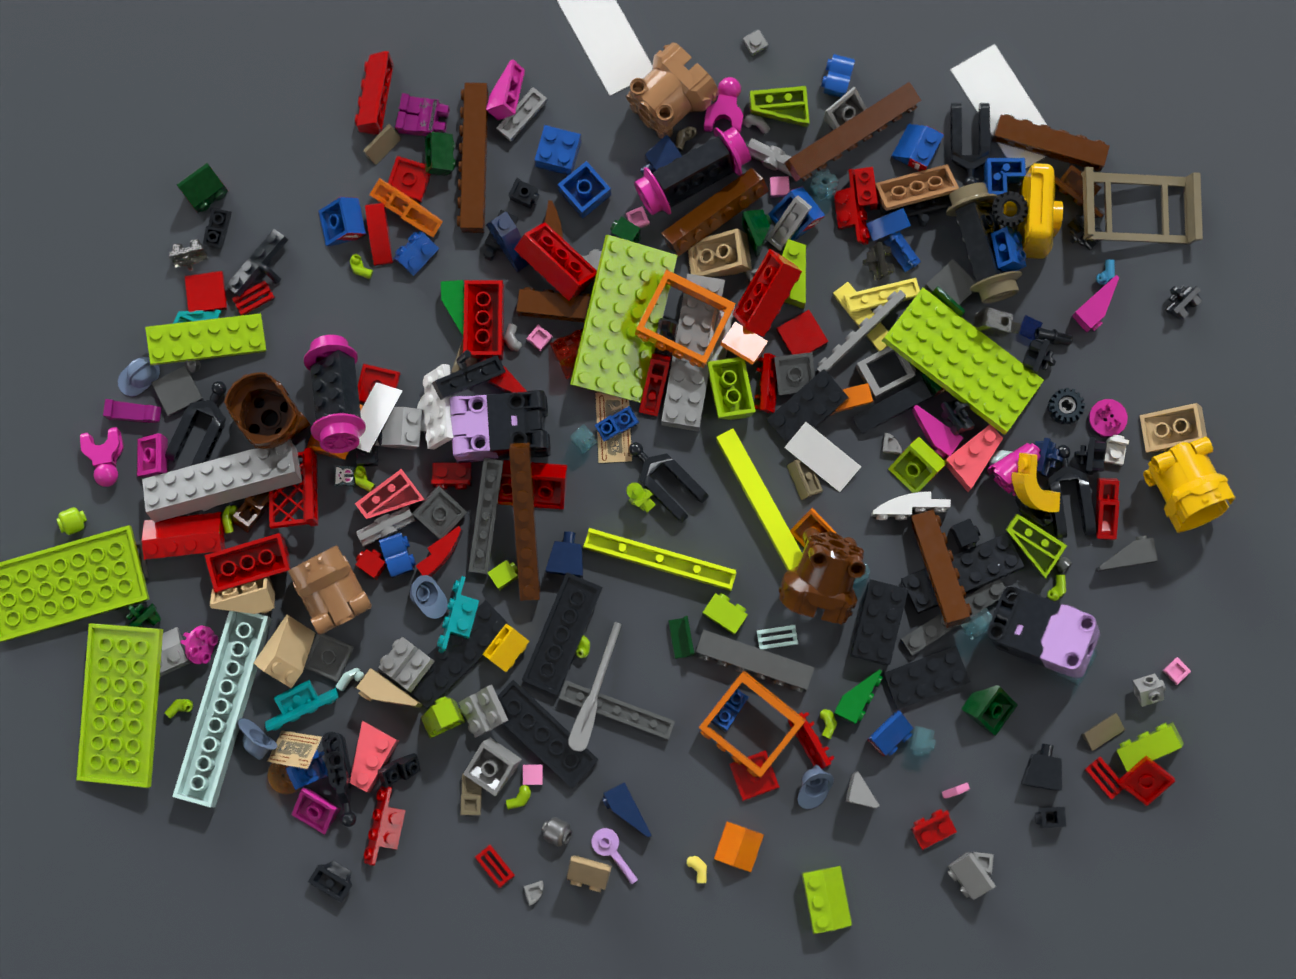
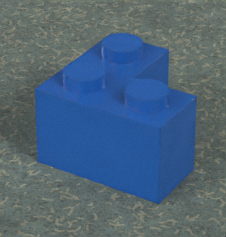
(1003, 171)

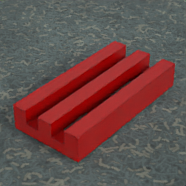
(236, 299)
(1094, 764)
(500, 860)

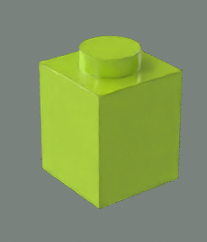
(504, 574)

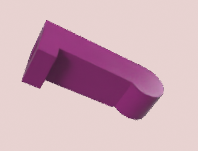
(131, 412)

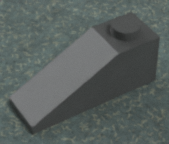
(1134, 554)

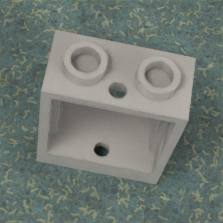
(867, 377)

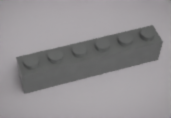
(755, 660)

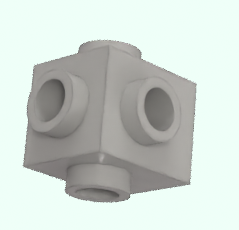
(1149, 689)

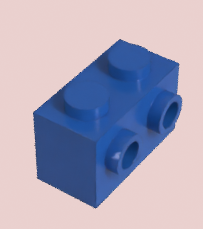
(1009, 249)

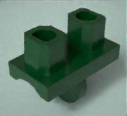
(149, 613)

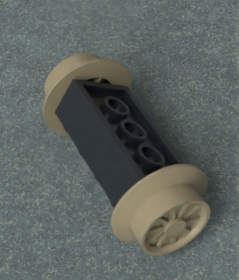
(974, 215)

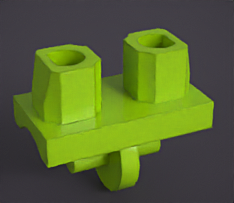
(640, 496)

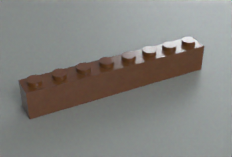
(853, 131)
(473, 158)
(524, 521)

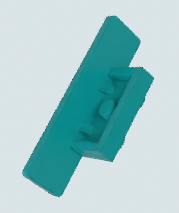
(460, 615)
(299, 701)

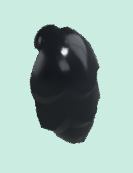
(1035, 516)

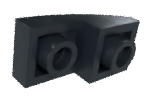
(217, 229)
(400, 768)

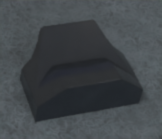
(332, 880)

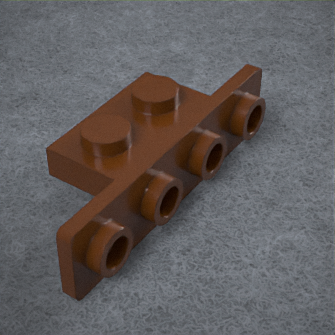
(1073, 184)

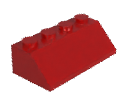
(375, 93)
(556, 260)
(766, 293)
(484, 318)
(548, 485)
(183, 536)
(248, 562)

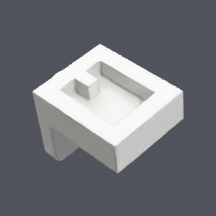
(1115, 450)

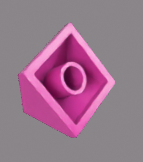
(151, 455)
(315, 810)

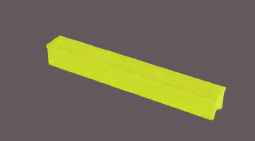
(760, 498)
(660, 559)

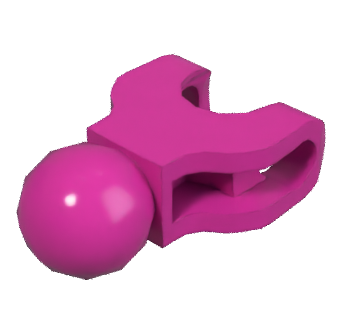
(725, 106)
(103, 456)

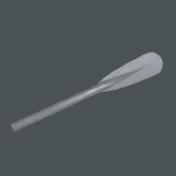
(584, 722)

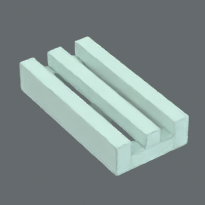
(777, 645)

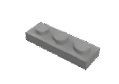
(525, 111)
(789, 222)

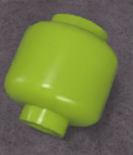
(71, 521)

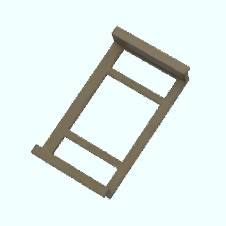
(1192, 206)

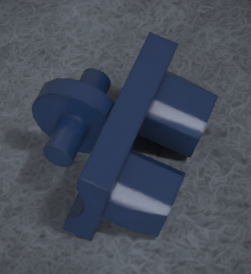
(1049, 456)

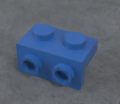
(415, 252)
(301, 777)

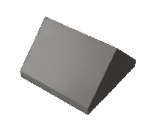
(844, 109)
(859, 793)

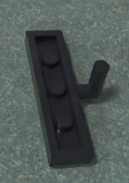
(922, 208)
(257, 263)
(468, 376)

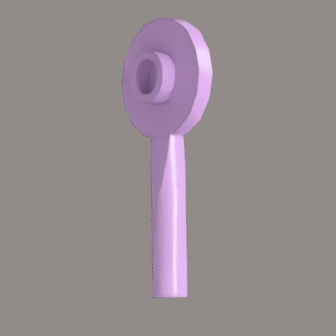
(606, 843)

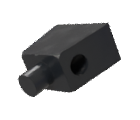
(1044, 770)

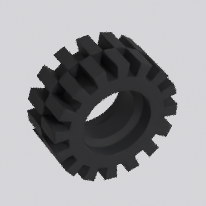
(1021, 212)

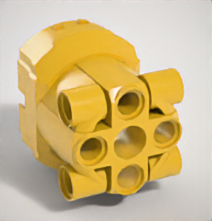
(1189, 484)

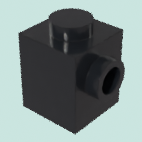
(965, 534)

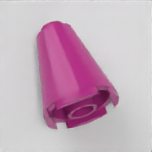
(1004, 467)

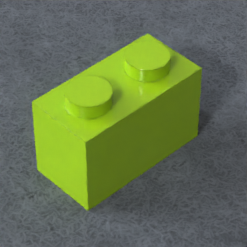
(724, 613)

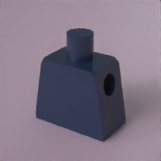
(661, 154)
(566, 557)

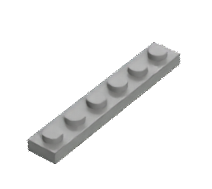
(866, 326)

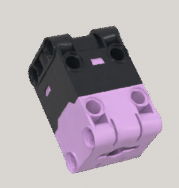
(492, 422)
(1044, 632)

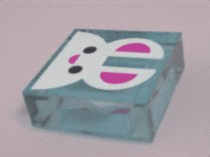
(344, 476)

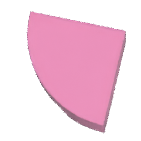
(956, 790)

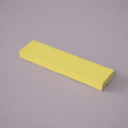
(873, 297)
(875, 335)

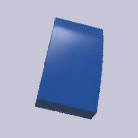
(888, 224)
(617, 423)
(730, 710)

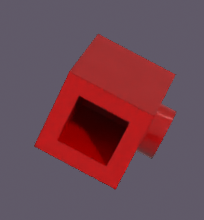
(371, 563)

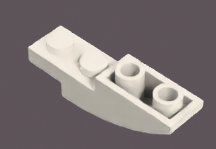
(903, 505)

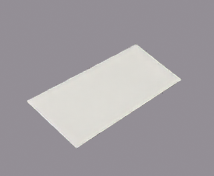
(607, 41)
(991, 81)

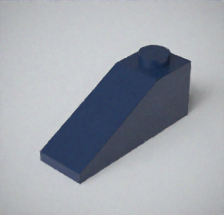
(507, 237)
(623, 804)

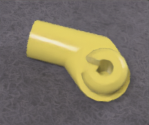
(700, 867)

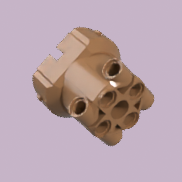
(671, 90)
(329, 590)

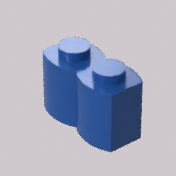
(839, 75)
(397, 554)

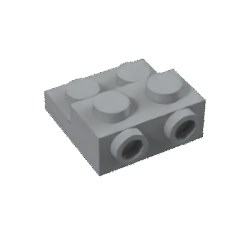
(405, 664)
(483, 711)

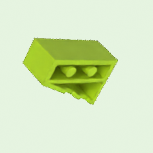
(781, 104)
(796, 254)
(1036, 544)
(442, 717)
(1154, 745)

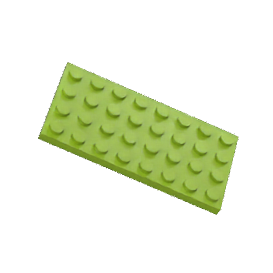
(609, 351)
(963, 361)
(70, 583)
(119, 705)

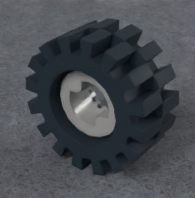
(1059, 412)

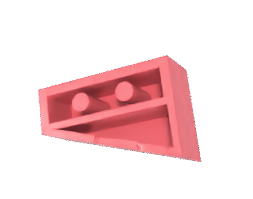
(972, 457)
(389, 496)
(372, 753)

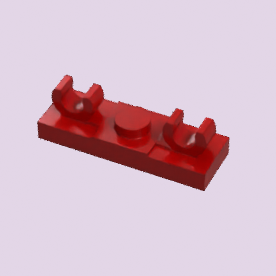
(767, 384)
(811, 743)

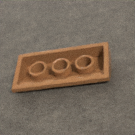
(916, 187)

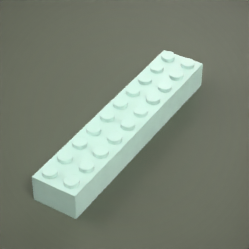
(222, 708)

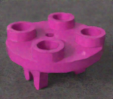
(1111, 426)
(200, 644)

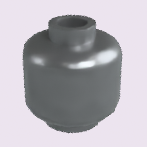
(556, 831)

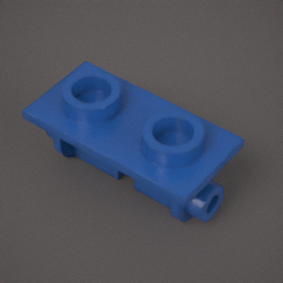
(902, 251)

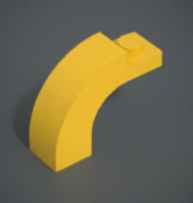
(1027, 487)

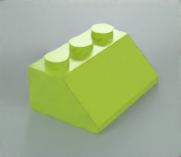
(731, 388)
(826, 899)

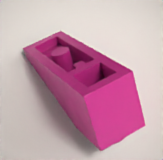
(505, 95)
(1094, 310)
(938, 434)

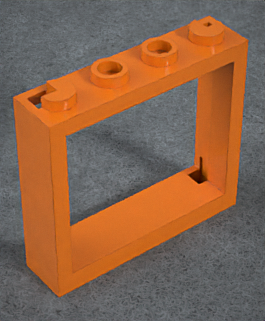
(697, 292)
(773, 700)

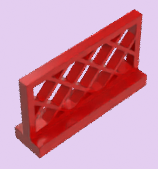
(309, 492)

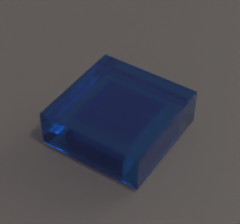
(1029, 326)

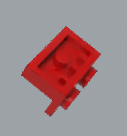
(866, 187)
(452, 475)
(933, 829)

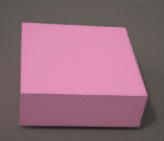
(779, 186)
(638, 217)
(539, 338)
(1176, 671)
(532, 774)

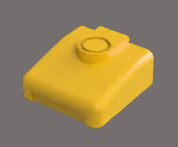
(1044, 213)

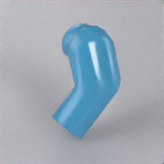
(1109, 273)

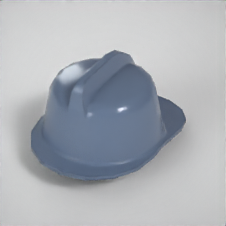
(138, 376)
(428, 597)
(255, 740)
(814, 787)

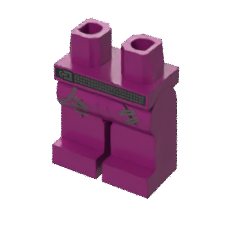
(420, 116)

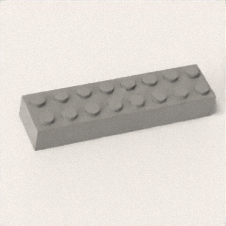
(687, 382)
(221, 481)

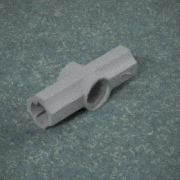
(771, 157)
(385, 526)

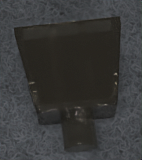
(995, 323)

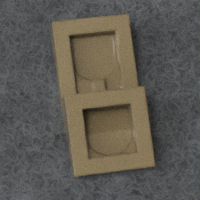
(470, 797)

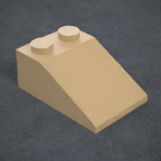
(721, 255)
(1172, 426)
(246, 598)
(286, 651)
(379, 688)
(589, 873)

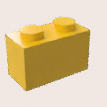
(506, 647)

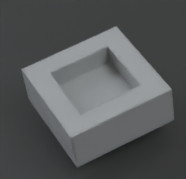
(755, 42)

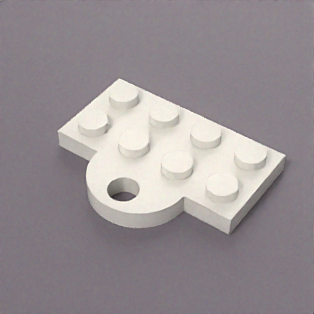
(435, 412)

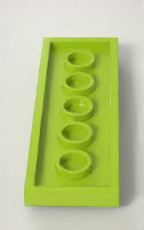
(205, 339)

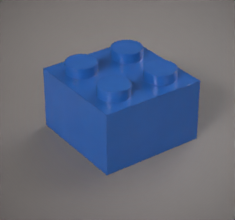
(558, 150)
(584, 189)

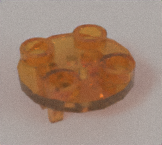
(277, 782)

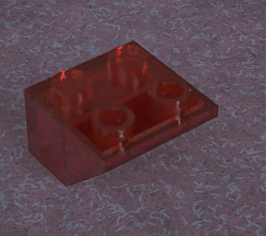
(566, 351)

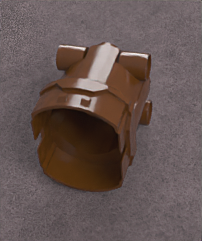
(242, 403)
(824, 577)

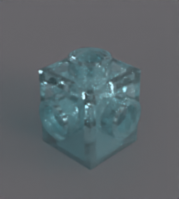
(824, 190)

